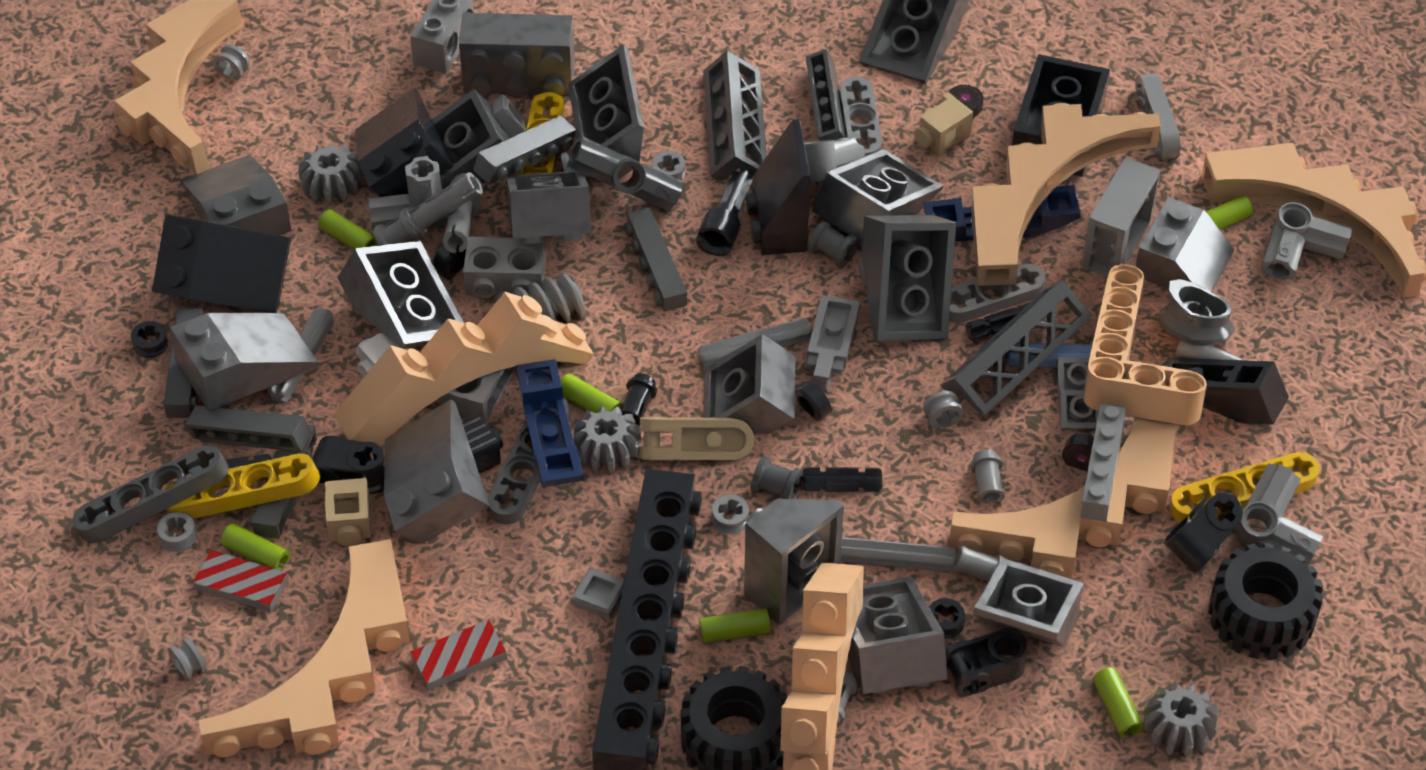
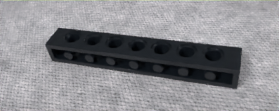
(661, 524)

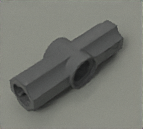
(606, 163)

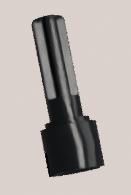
(722, 224)

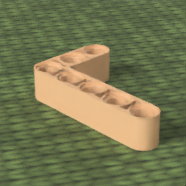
(1142, 388)

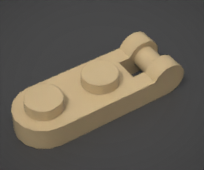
(696, 438)

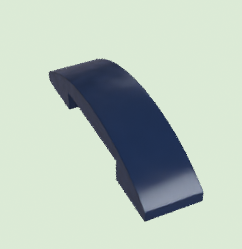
(1055, 211)
(548, 424)

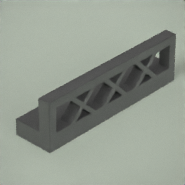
(727, 113)
(1007, 337)

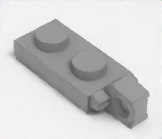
(831, 338)

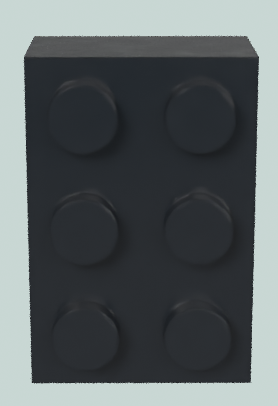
(1059, 82)

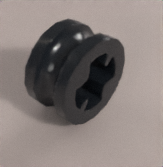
(145, 329)
(946, 607)

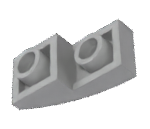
(1071, 385)

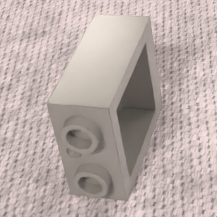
(1120, 217)

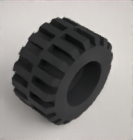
(1259, 626)
(727, 696)

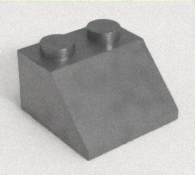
(1184, 247)
(753, 386)
(1031, 602)

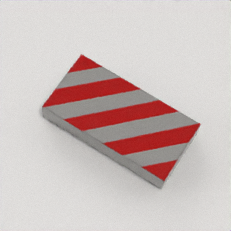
(240, 580)
(458, 655)

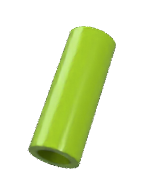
(1231, 212)
(345, 230)
(586, 395)
(254, 547)
(734, 625)
(1117, 702)

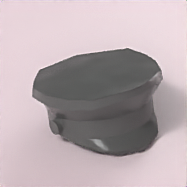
(1196, 314)

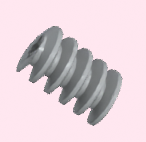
(555, 298)

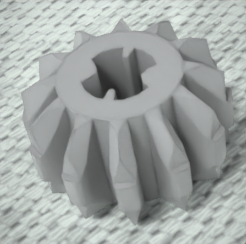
(330, 173)
(607, 439)
(1165, 720)

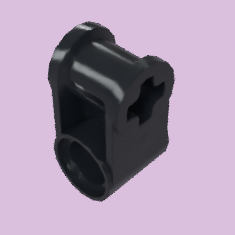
(348, 460)
(1200, 534)
(982, 661)

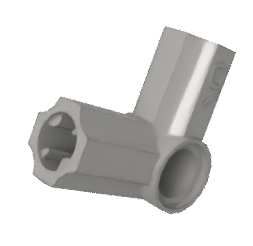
(830, 155)
(422, 184)
(1299, 230)
(1268, 505)

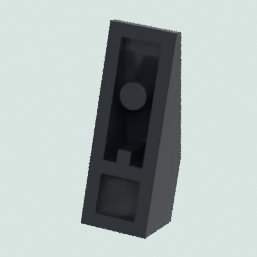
(1239, 388)

